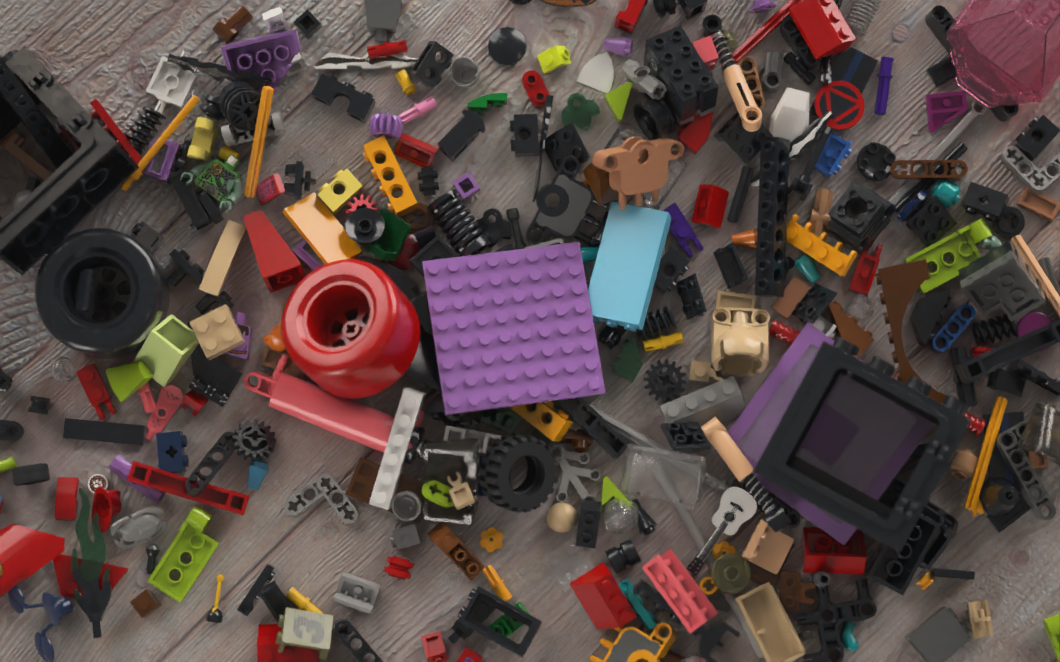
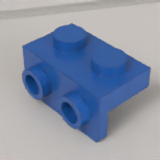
(832, 154)

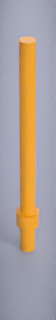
(160, 142)

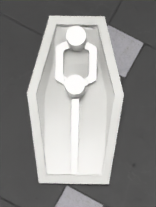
(790, 115)

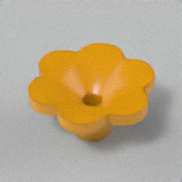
(497, 539)
(722, 547)

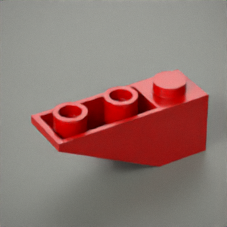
(695, 133)

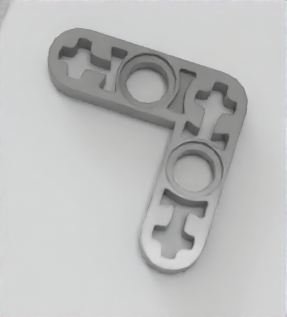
(1039, 175)
(319, 493)

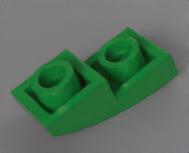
(480, 104)
(507, 625)

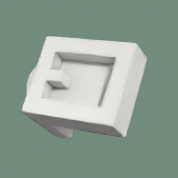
(825, 326)

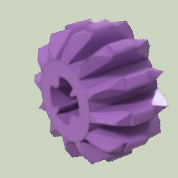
(385, 125)

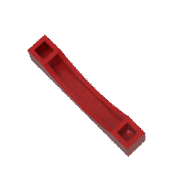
(175, 485)

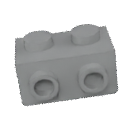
(356, 593)

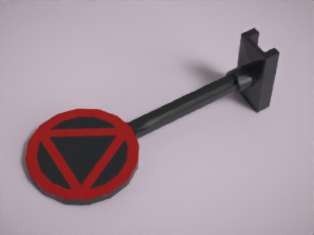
(847, 107)

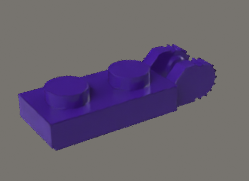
(681, 230)

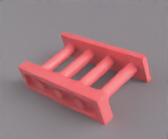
(680, 590)

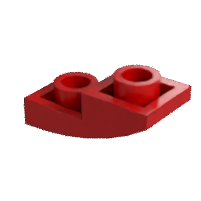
(66, 498)

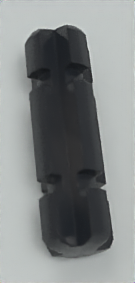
(799, 68)
(825, 70)

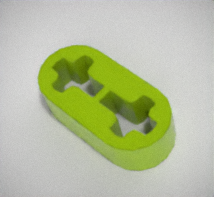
(437, 498)

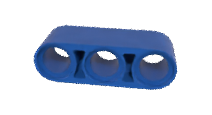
(960, 323)

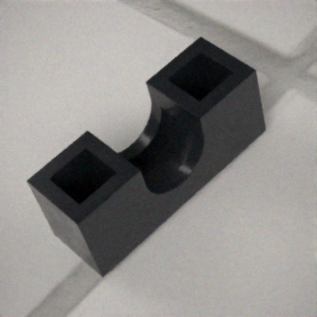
(329, 88)

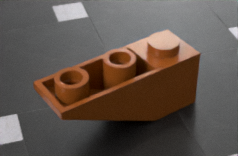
(848, 328)
(456, 550)

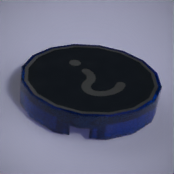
(913, 206)

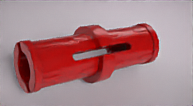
(387, 49)

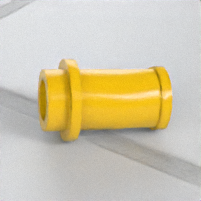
(406, 83)

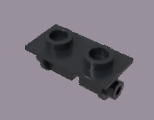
(611, 336)

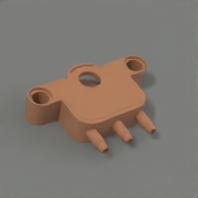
(638, 173)

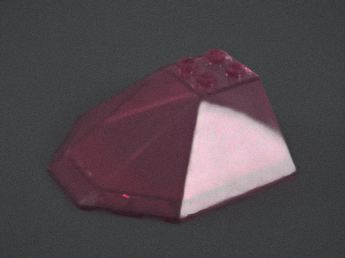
(1006, 50)

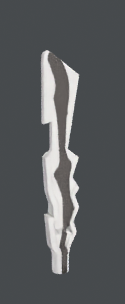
(340, 62)

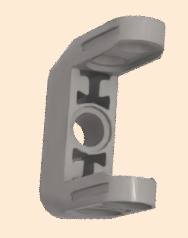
(229, 131)

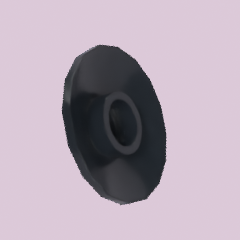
(365, 218)

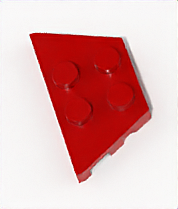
(67, 582)

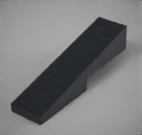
(595, 426)

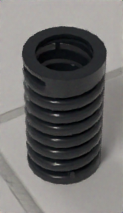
(440, 206)

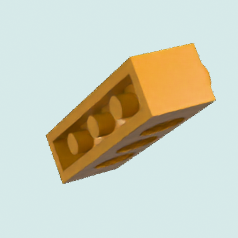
(380, 148)
(555, 429)

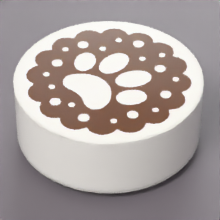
(96, 481)

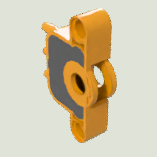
(637, 646)

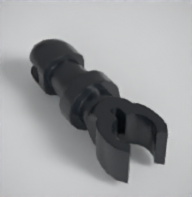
(183, 154)

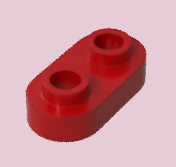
(535, 88)

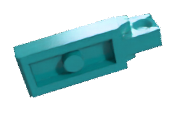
(636, 603)

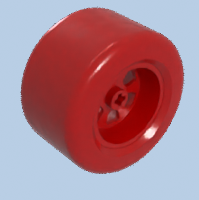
(373, 352)

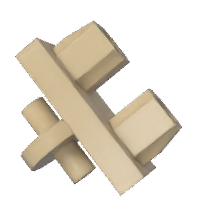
(980, 619)

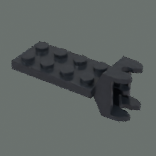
(708, 635)

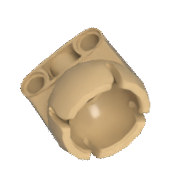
(740, 341)

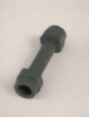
(513, 216)

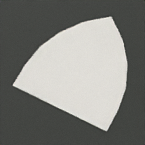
(598, 73)

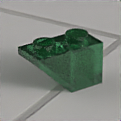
(629, 362)

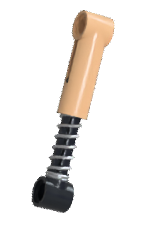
(733, 75)
(743, 471)

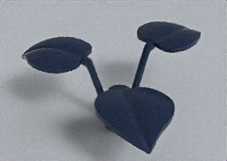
(55, 609)

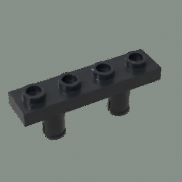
(196, 272)

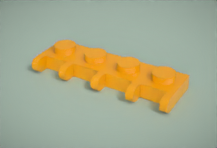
(818, 248)

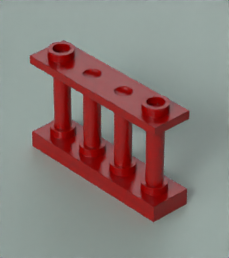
(109, 126)

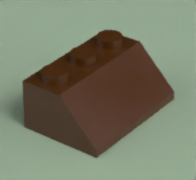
(599, 184)

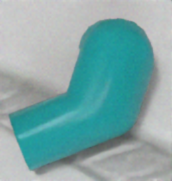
(847, 637)

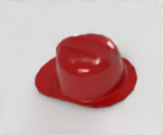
(107, 505)

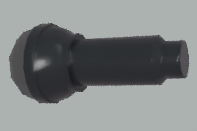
(152, 551)

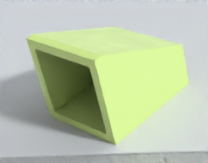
(167, 349)

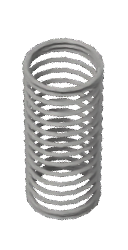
(855, 16)

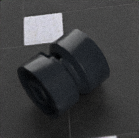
(623, 556)

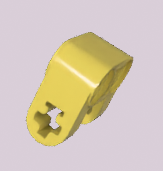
(203, 139)

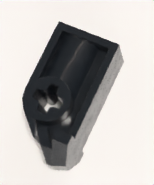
(462, 134)

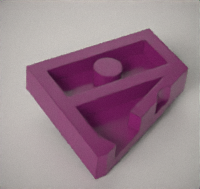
(944, 107)

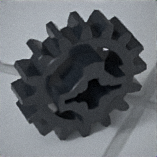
(673, 384)
(263, 438)

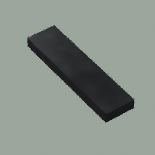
(104, 431)

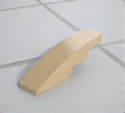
(222, 258)

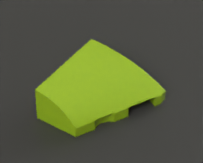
(128, 378)

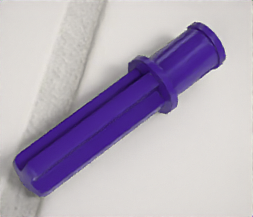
(883, 85)

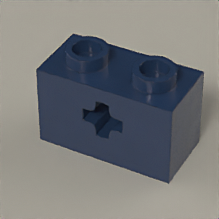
(165, 442)

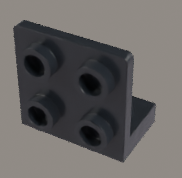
(742, 142)

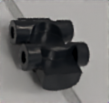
(429, 185)

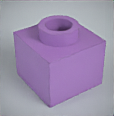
(467, 179)

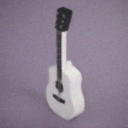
(734, 509)

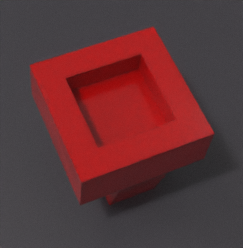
(195, 401)

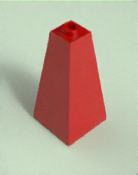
(275, 259)

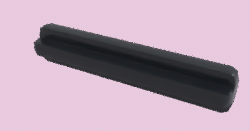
(740, 194)

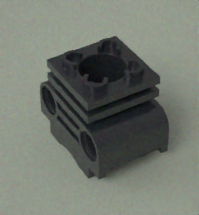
(861, 232)

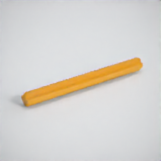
(258, 141)
(985, 453)

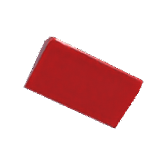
(415, 151)

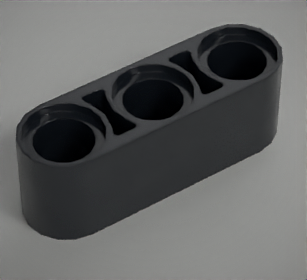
(791, 37)

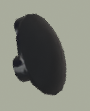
(507, 46)
(875, 161)

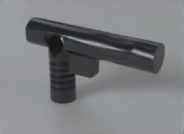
(596, 239)

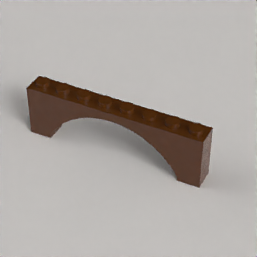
(898, 287)

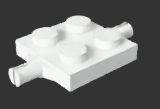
(170, 83)

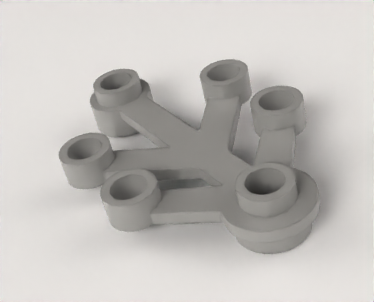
(570, 472)

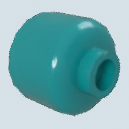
(946, 192)

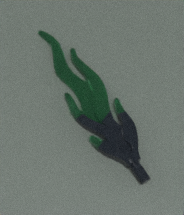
(88, 574)

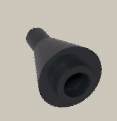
(645, 522)

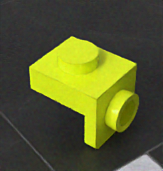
(554, 58)

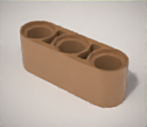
(752, 76)

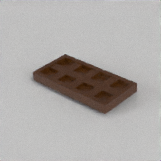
(365, 478)

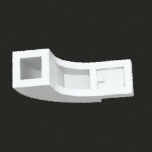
(276, 23)

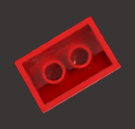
(822, 27)
(826, 554)
(602, 598)
(268, 649)

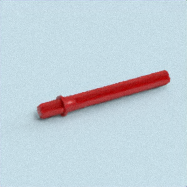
(763, 31)

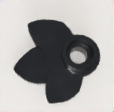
(495, 229)

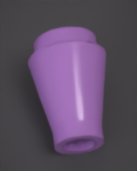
(619, 45)

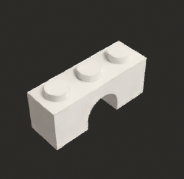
(485, 439)

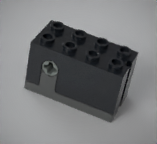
(683, 72)

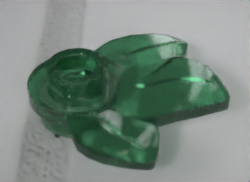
(580, 114)

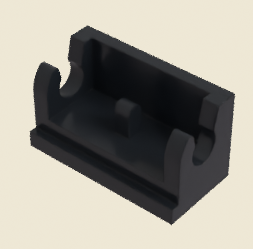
(730, 265)

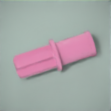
(418, 110)

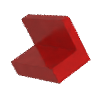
(710, 206)

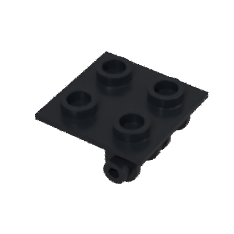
(565, 143)
(931, 221)
(691, 297)
(813, 303)
(215, 380)

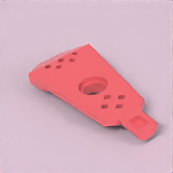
(166, 403)

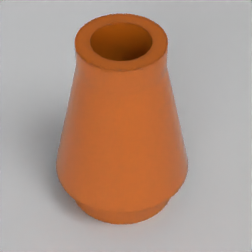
(745, 239)

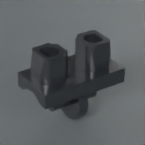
(297, 170)

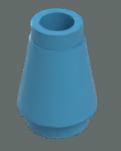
(257, 472)

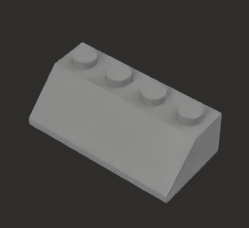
(718, 399)

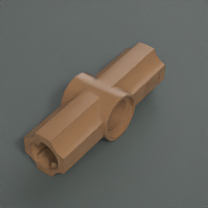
(819, 214)

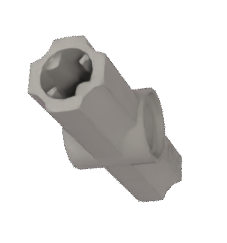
(644, 79)

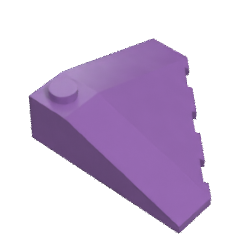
(263, 55)

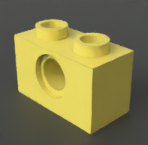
(337, 202)

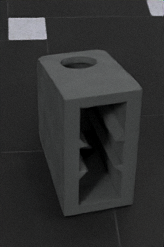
(382, 17)

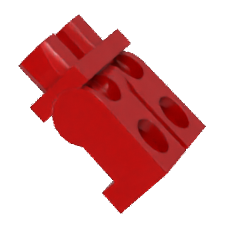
(628, 20)

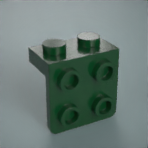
(391, 241)

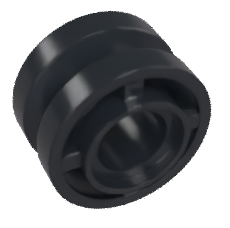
(664, 6)
(211, 108)

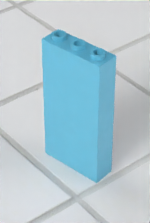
(627, 265)

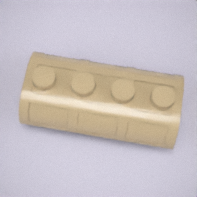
(770, 624)

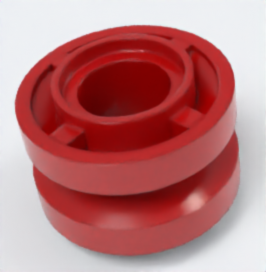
(398, 567)

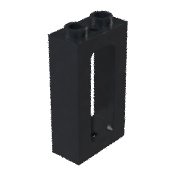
(481, 595)

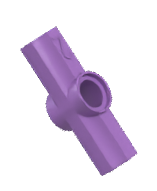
(121, 467)

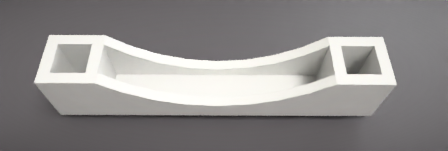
(396, 448)

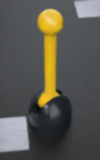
(214, 614)

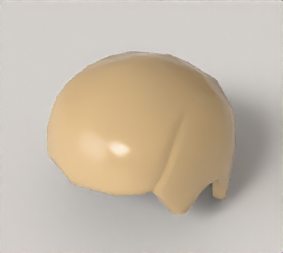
(561, 517)

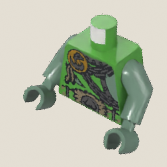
(218, 180)

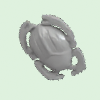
(140, 527)

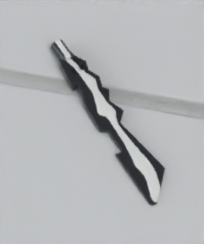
(803, 141)

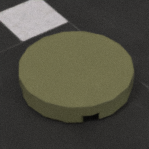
(731, 573)

